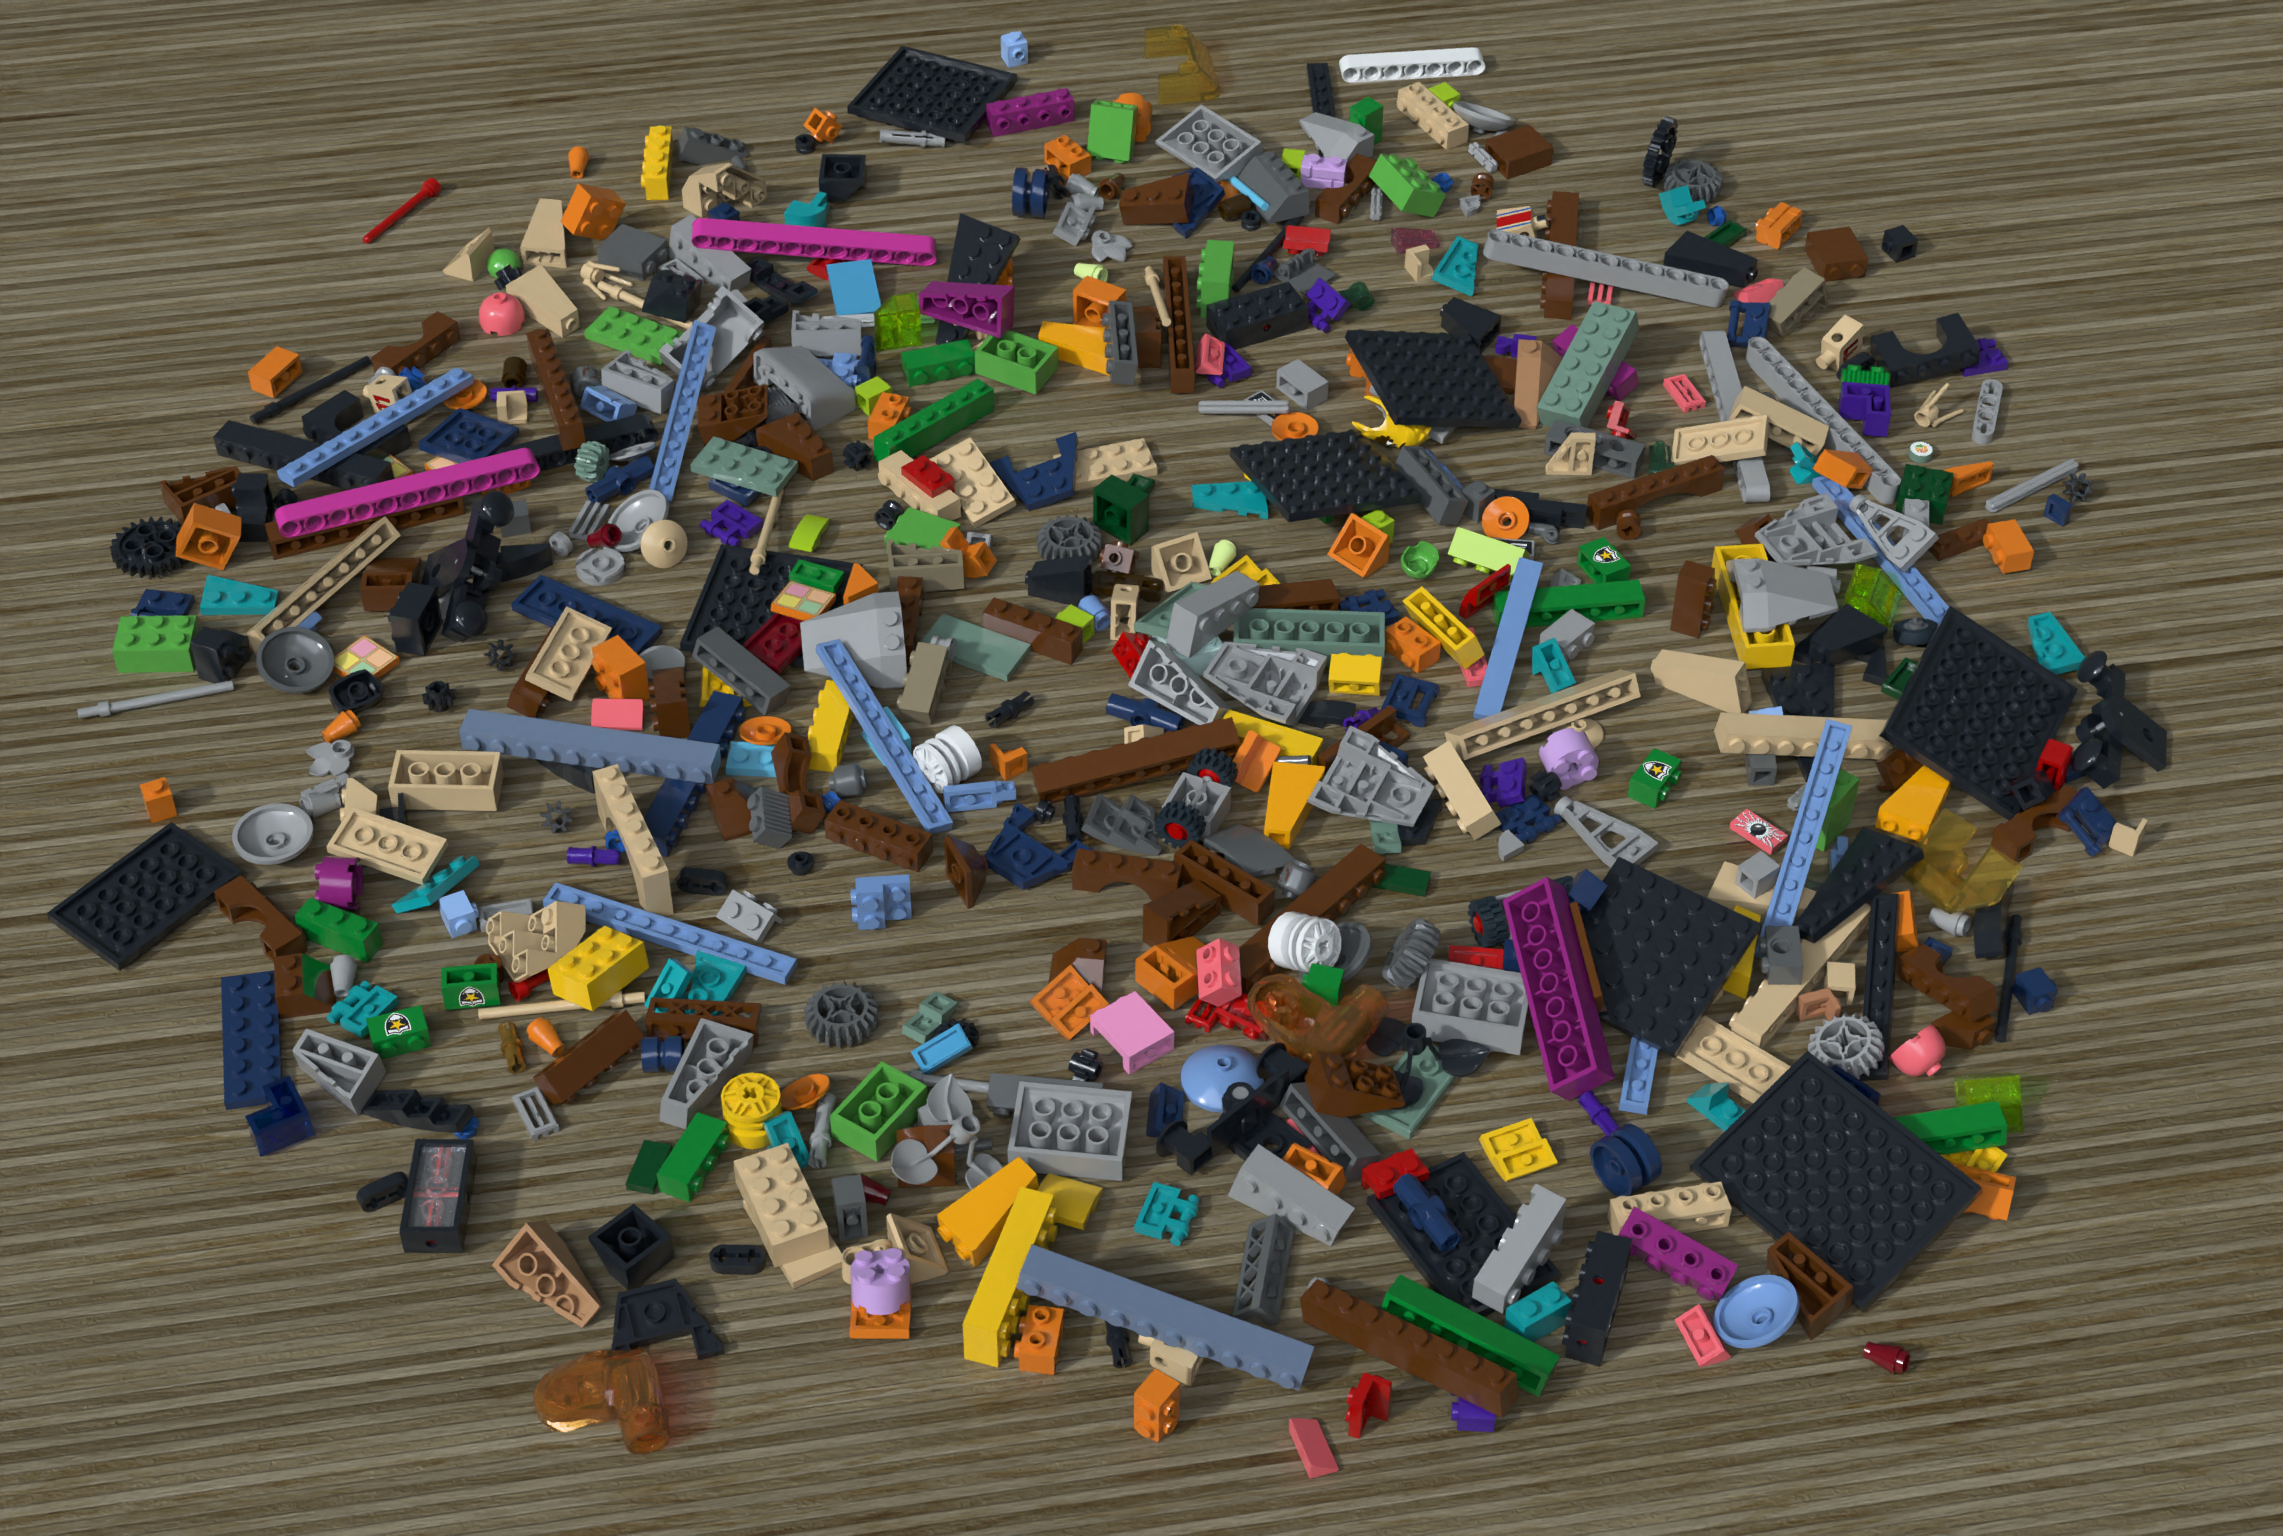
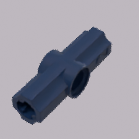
(620, 480)
(1143, 712)
(1427, 1212)

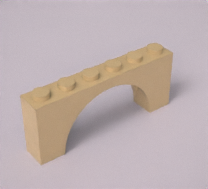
(620, 812)

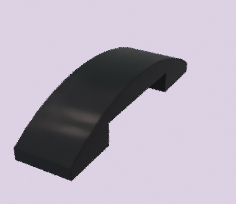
(774, 284)

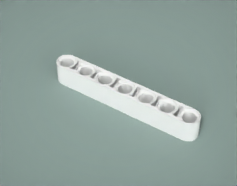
(1411, 65)

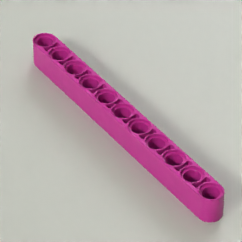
(813, 242)
(406, 492)

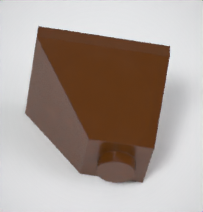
(729, 807)
(965, 869)
(1086, 956)
(931, 1137)

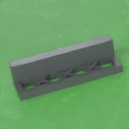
(1270, 1269)

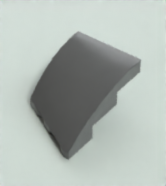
(1123, 826)
(1248, 850)

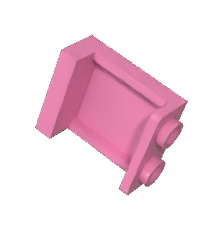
(1133, 1031)

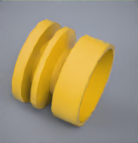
(747, 1104)

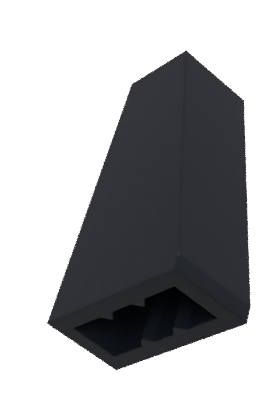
(1711, 258)

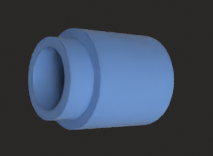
(1093, 606)

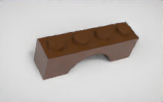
(1336, 203)
(438, 335)
(911, 599)
(791, 762)
(2017, 835)
(1096, 869)
(244, 902)
(1965, 996)

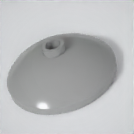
(1482, 117)
(636, 515)
(272, 834)

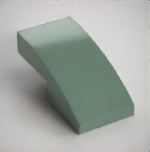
(1384, 837)
(930, 1016)

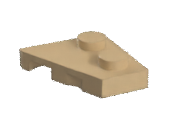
(1573, 456)

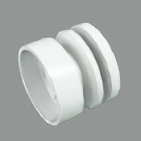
(948, 758)
(1303, 939)

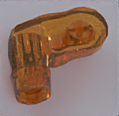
(1309, 1022)
(607, 1388)

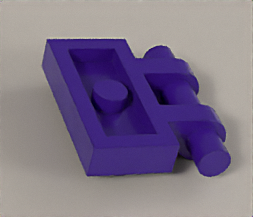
(1329, 300)
(1989, 360)
(1233, 368)
(736, 519)
(1510, 781)

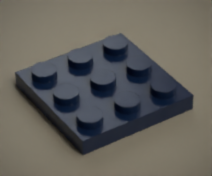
(468, 437)

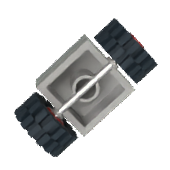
(1198, 799)
(1490, 919)

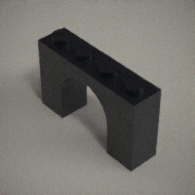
(1958, 352)
(343, 411)

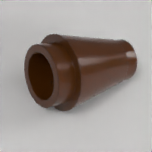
(1111, 186)

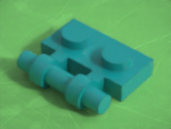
(368, 1005)
(1158, 1211)

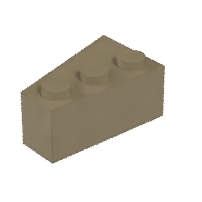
(1796, 301)
(939, 566)
(924, 683)

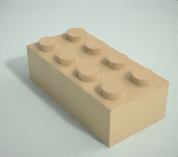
(447, 780)
(781, 1205)

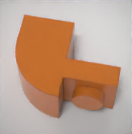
(976, 558)

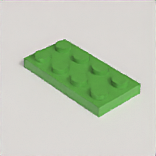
(632, 333)

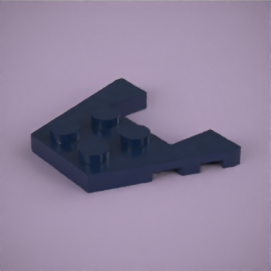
(1205, 197)
(1045, 481)
(1022, 857)

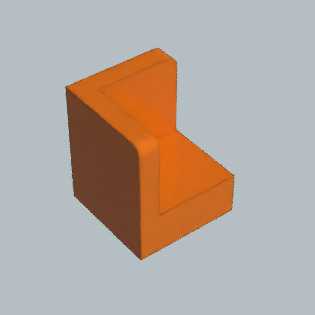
(1008, 763)

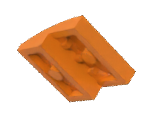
(1068, 1002)
(881, 1326)

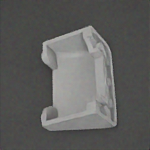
(734, 331)
(806, 381)

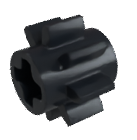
(506, 276)
(857, 455)
(2082, 491)
(507, 655)
(438, 696)
(1545, 785)
(554, 824)
(1085, 1065)

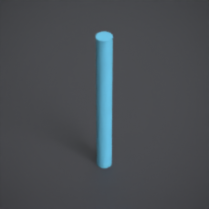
(1256, 199)

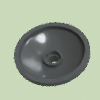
(295, 649)
(1355, 949)

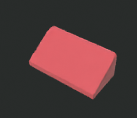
(1759, 292)
(1209, 356)
(618, 714)
(1702, 1337)
(1312, 1447)

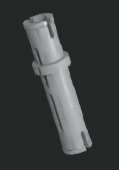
(911, 138)
(820, 1138)

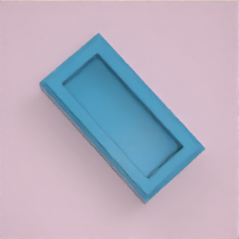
(942, 1049)

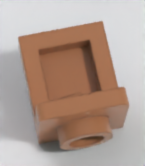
(1817, 1004)

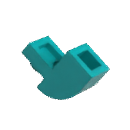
(1679, 205)
(807, 214)

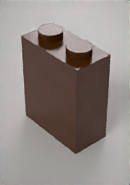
(1519, 151)
(1836, 254)

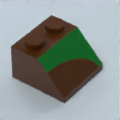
(302, 986)

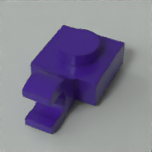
(1507, 345)

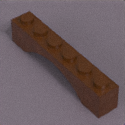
(1695, 477)

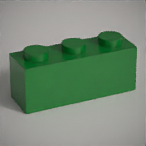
(938, 363)
(339, 930)
(693, 1157)

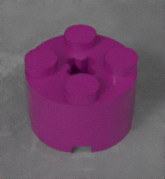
(339, 882)

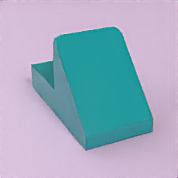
(1803, 469)
(1551, 663)
(671, 983)
(1715, 1104)
(784, 1130)

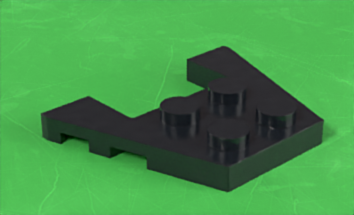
(1875, 670)
(659, 1314)

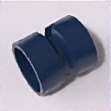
(661, 1053)

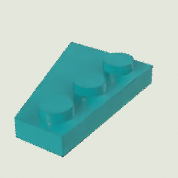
(2052, 644)

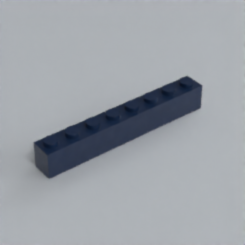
(678, 798)

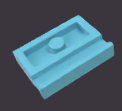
(750, 760)

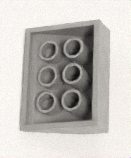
(1210, 144)
(1472, 1005)
(1071, 1130)

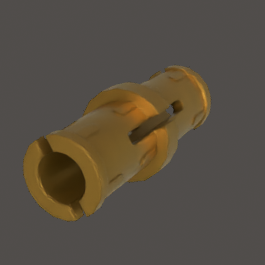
(511, 1047)

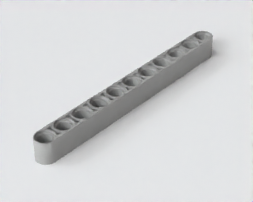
(1605, 268)
(1725, 388)
(1801, 396)

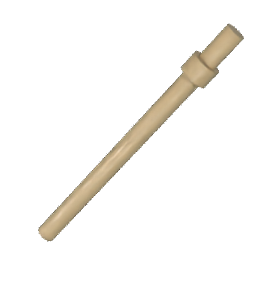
(1152, 280)
(619, 293)
(759, 555)
(616, 1001)

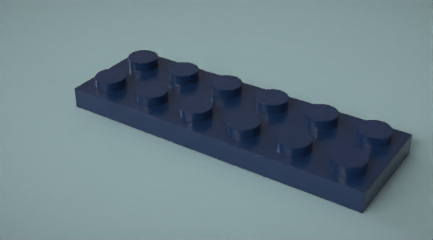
(547, 599)
(249, 1038)

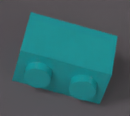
(1538, 1313)

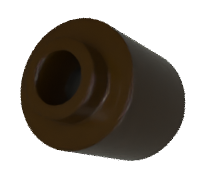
(1234, 207)
(514, 372)

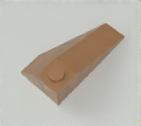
(1534, 371)
(546, 1270)

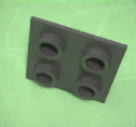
(1303, 271)

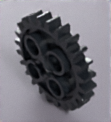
(1662, 139)
(147, 547)

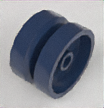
(1033, 192)
(1625, 1160)

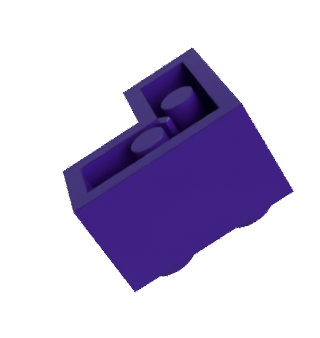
(1867, 404)

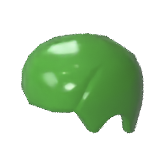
(502, 258)
(1420, 560)

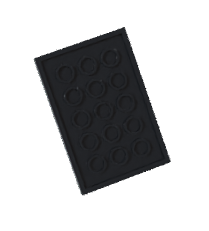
(144, 896)
(1477, 1215)

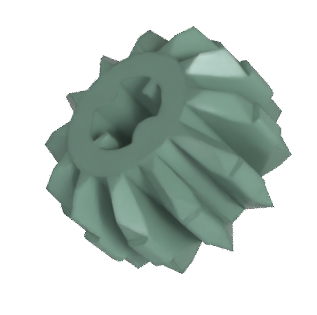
(592, 461)

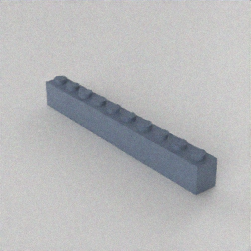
(590, 746)
(1165, 1317)

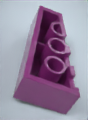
(970, 305)

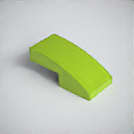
(808, 533)

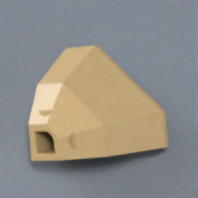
(720, 184)
(536, 940)

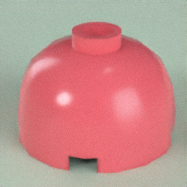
(501, 314)
(1921, 1053)

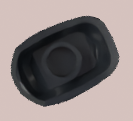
(356, 692)

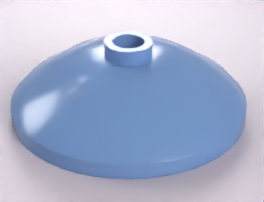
(1213, 1070)
(1756, 1311)

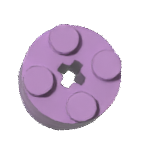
(1570, 757)
(880, 1281)

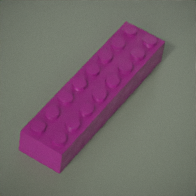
(1558, 989)

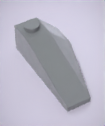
(1338, 136)

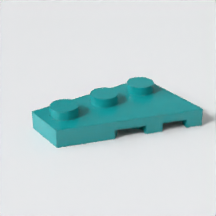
(1458, 266)
(1232, 496)
(233, 597)
(437, 885)
(714, 979)

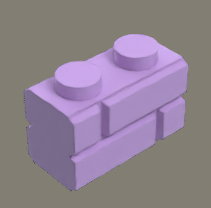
(1323, 171)

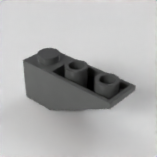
(705, 148)

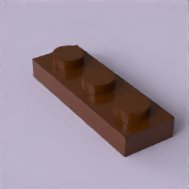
(1959, 540)

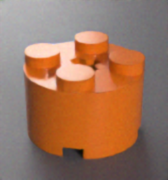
(1144, 114)

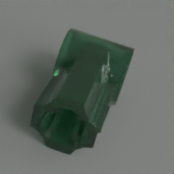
(1358, 296)
(1659, 457)

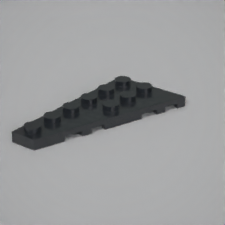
(1802, 692)

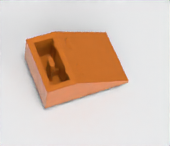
(1170, 971)

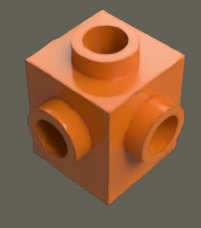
(823, 125)

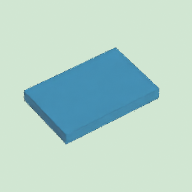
(853, 287)

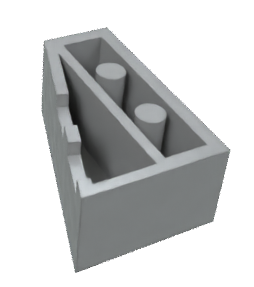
(826, 336)
(639, 383)
(340, 1068)

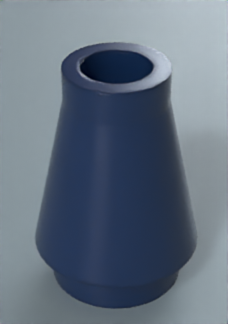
(1263, 271)

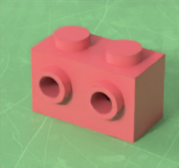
(1219, 972)

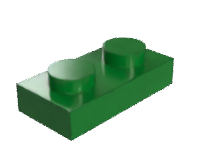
(816, 576)

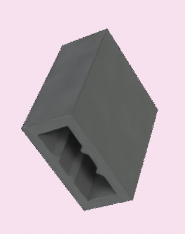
(633, 252)

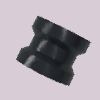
(888, 514)

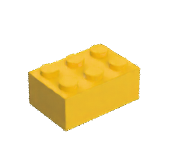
(598, 968)

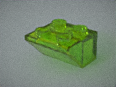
(897, 323)
(1873, 594)
(1993, 1087)

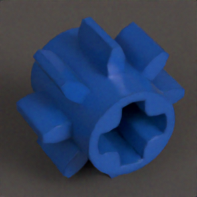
(414, 377)

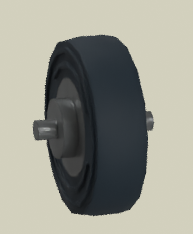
(1914, 631)

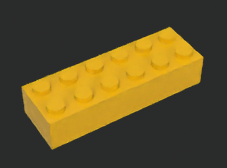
(1756, 649)
(997, 1301)

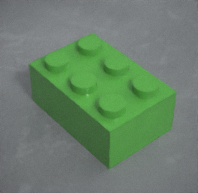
(1407, 185)
(1215, 273)
(1017, 361)
(155, 644)
(877, 1109)

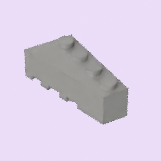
(714, 266)
(1209, 612)
(1173, 684)
(704, 1069)
(1278, 1188)
(1521, 1250)

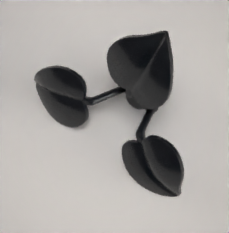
(1458, 1056)

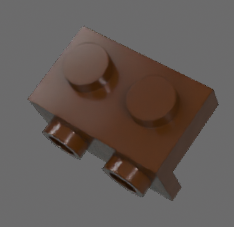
(1895, 769)

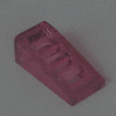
(1408, 238)

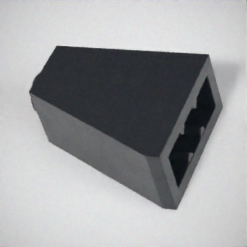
(1470, 319)
(1061, 579)
(1846, 637)

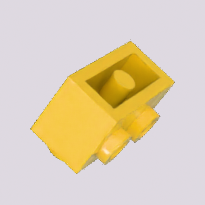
(1355, 674)

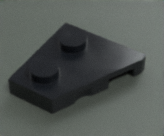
(1420, 832)

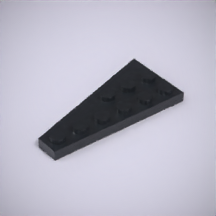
(977, 258)
(1861, 874)

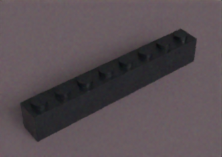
(276, 450)

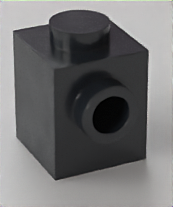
(1899, 244)
(2033, 789)

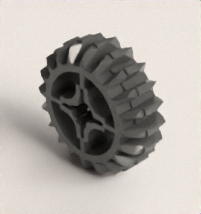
(1702, 179)
(1069, 538)
(1410, 953)
(842, 1022)

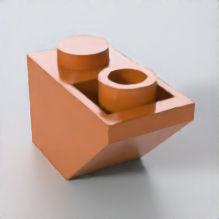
(1843, 468)

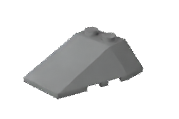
(1812, 537)
(1779, 593)
(870, 633)
(1268, 680)
(1371, 783)

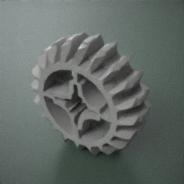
(1849, 1043)

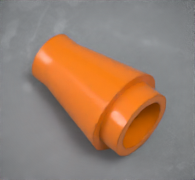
(578, 160)
(342, 726)
(545, 1036)

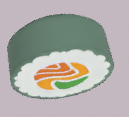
(1920, 452)

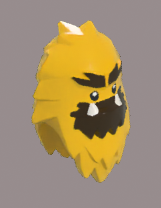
(1393, 435)

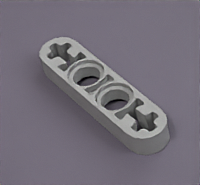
(1987, 411)

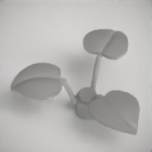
(951, 1104)

